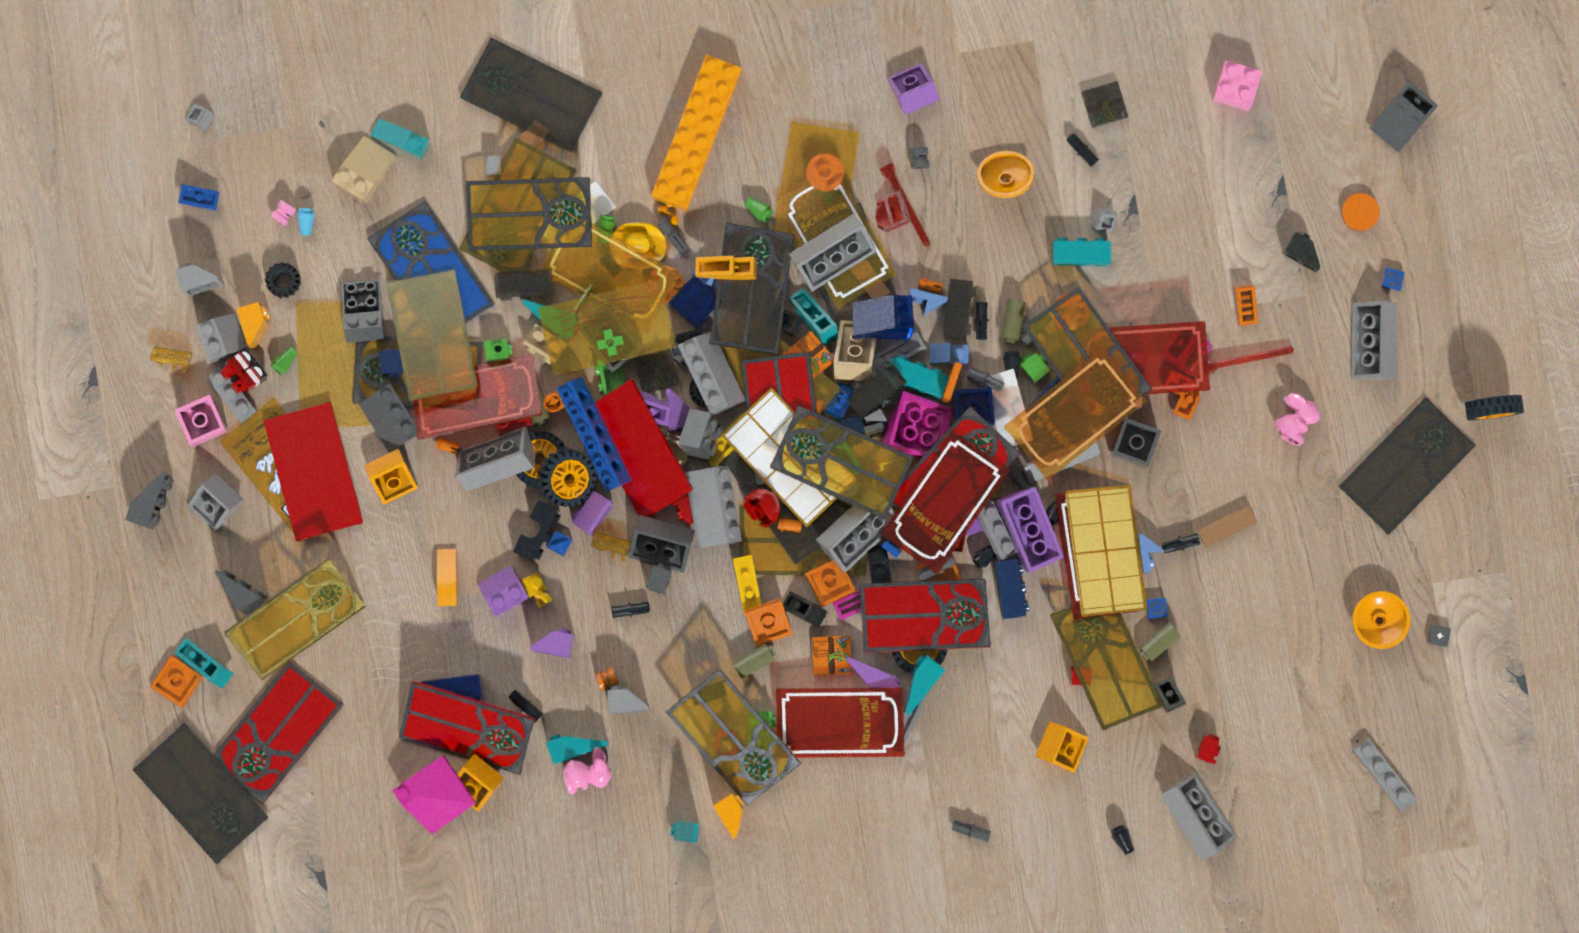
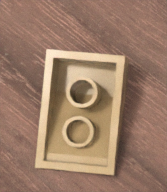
(363, 169)
(853, 356)

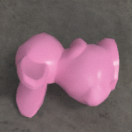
(1294, 425)
(580, 775)

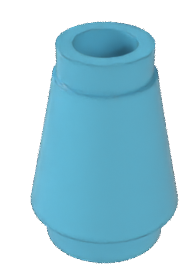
(305, 220)

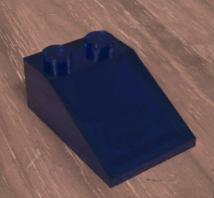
(884, 318)
(468, 686)

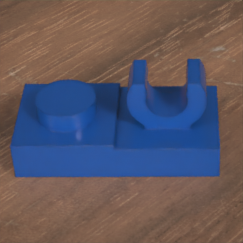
(198, 197)
(839, 404)

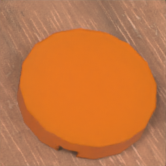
(825, 172)
(1360, 212)

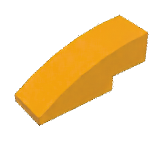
(726, 268)
(447, 578)

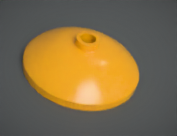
(1005, 174)
(1394, 618)

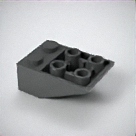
(1403, 116)
(362, 311)
(147, 505)
(240, 593)

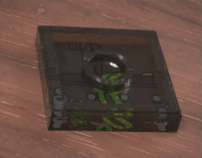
(1104, 104)
(656, 371)

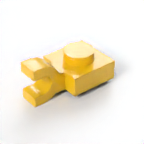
(534, 587)

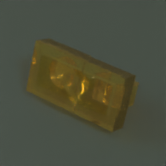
(166, 355)
(610, 543)

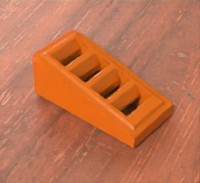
(1252, 296)

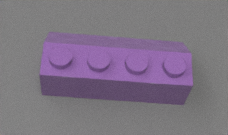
(1030, 529)

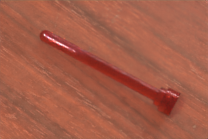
(889, 173)
(1214, 365)

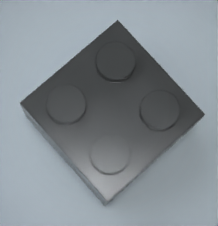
(700, 435)
(1135, 443)

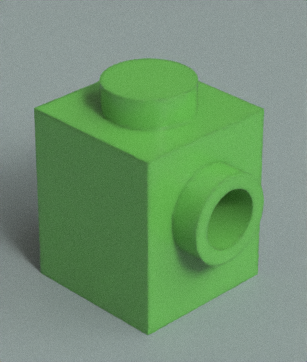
(498, 350)
(1034, 367)

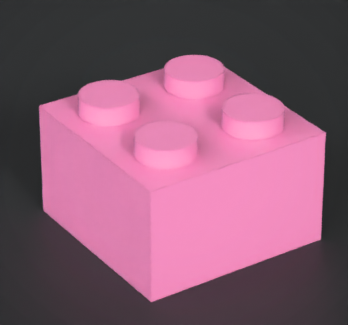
(1237, 85)
(201, 420)

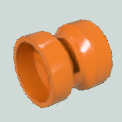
(551, 402)
(602, 678)

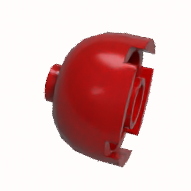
(763, 506)

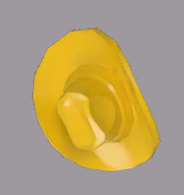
(644, 238)

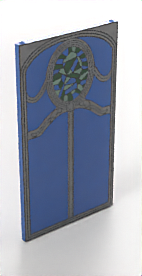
(419, 247)

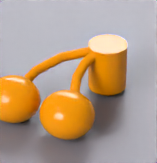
(663, 209)

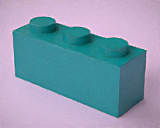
(1081, 252)
(921, 378)

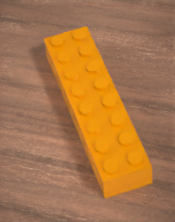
(696, 133)

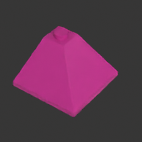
(916, 424)
(434, 795)

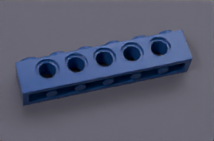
(594, 434)

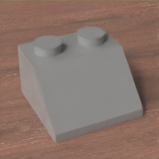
(196, 280)
(221, 337)
(215, 502)
(624, 701)

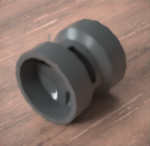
(919, 158)

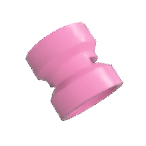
(282, 213)

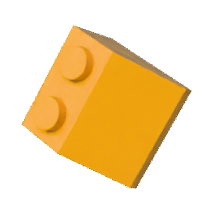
(253, 322)
(390, 476)
(1062, 747)
(480, 780)
(730, 813)

